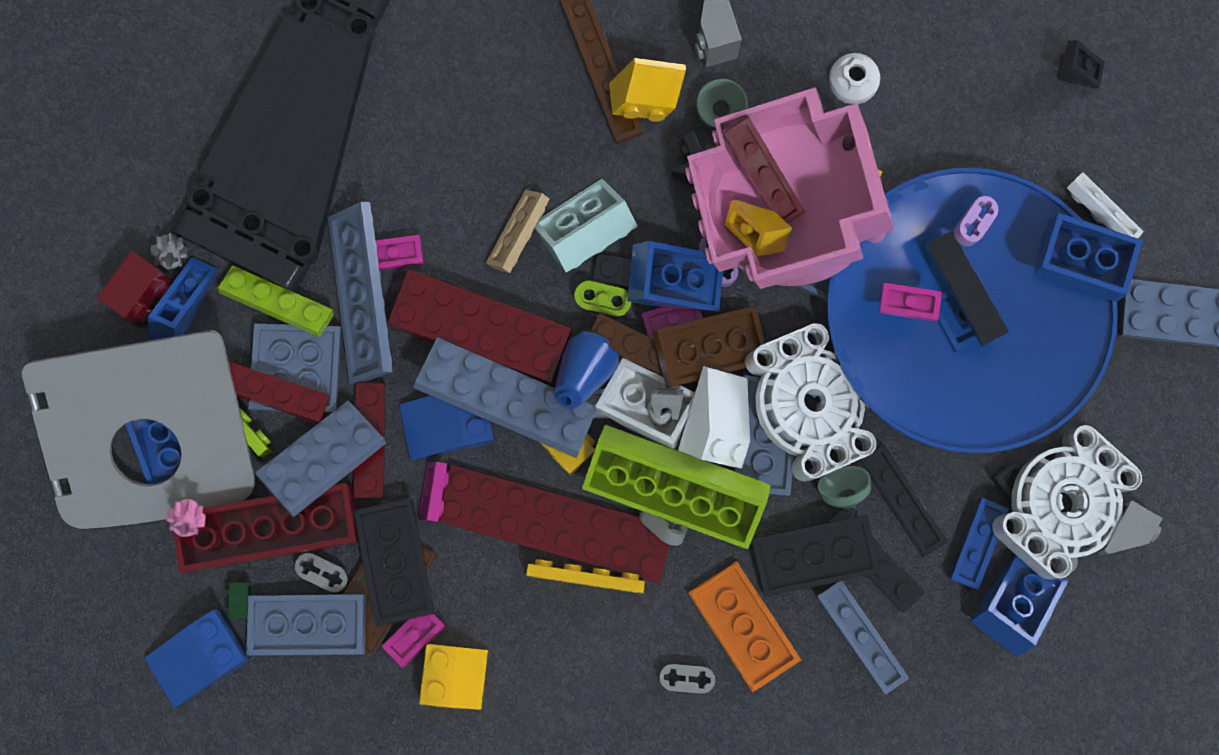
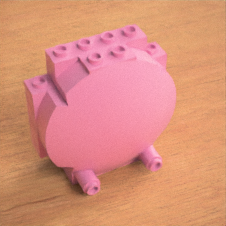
(830, 172)

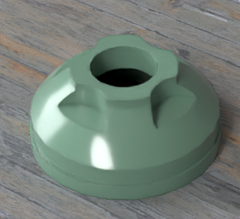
(720, 91)
(844, 482)

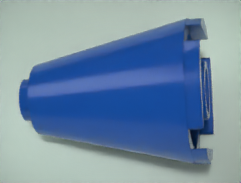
(584, 368)

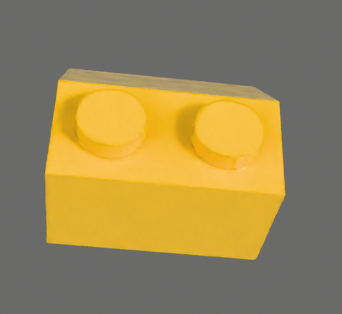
(646, 89)
(453, 677)

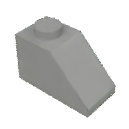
(1134, 529)

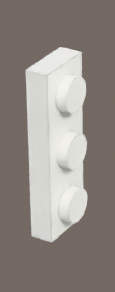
(1102, 207)

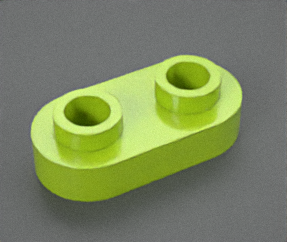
(603, 298)

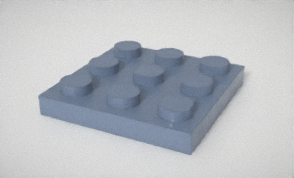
(298, 358)

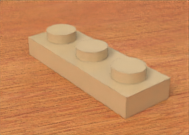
(517, 231)

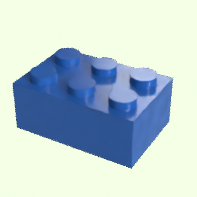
(1088, 257)

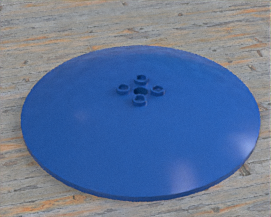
(935, 375)

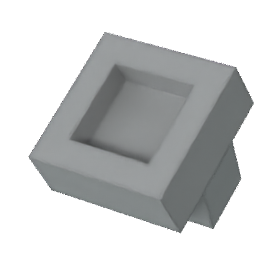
(667, 398)

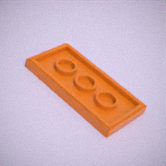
(744, 626)

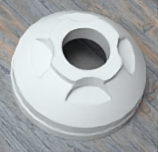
(849, 90)

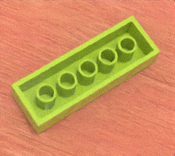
(676, 487)

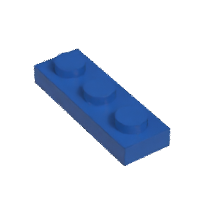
(977, 545)

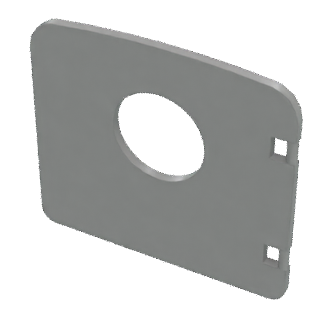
(166, 380)

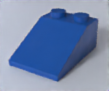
(673, 278)
(441, 428)
(155, 448)
(1018, 606)
(197, 657)

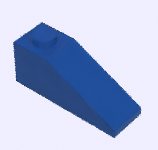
(181, 301)

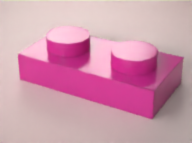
(399, 252)
(910, 302)
(667, 317)
(431, 502)
(413, 638)

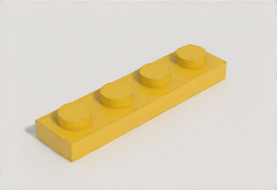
(573, 574)

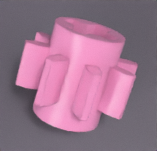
(186, 518)

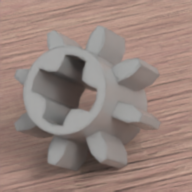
(169, 251)

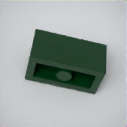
(238, 600)

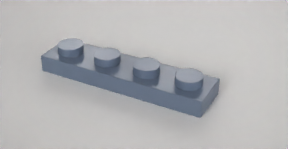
(862, 637)

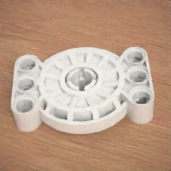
(783, 408)
(1094, 497)

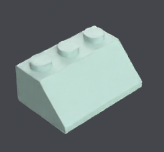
(585, 225)

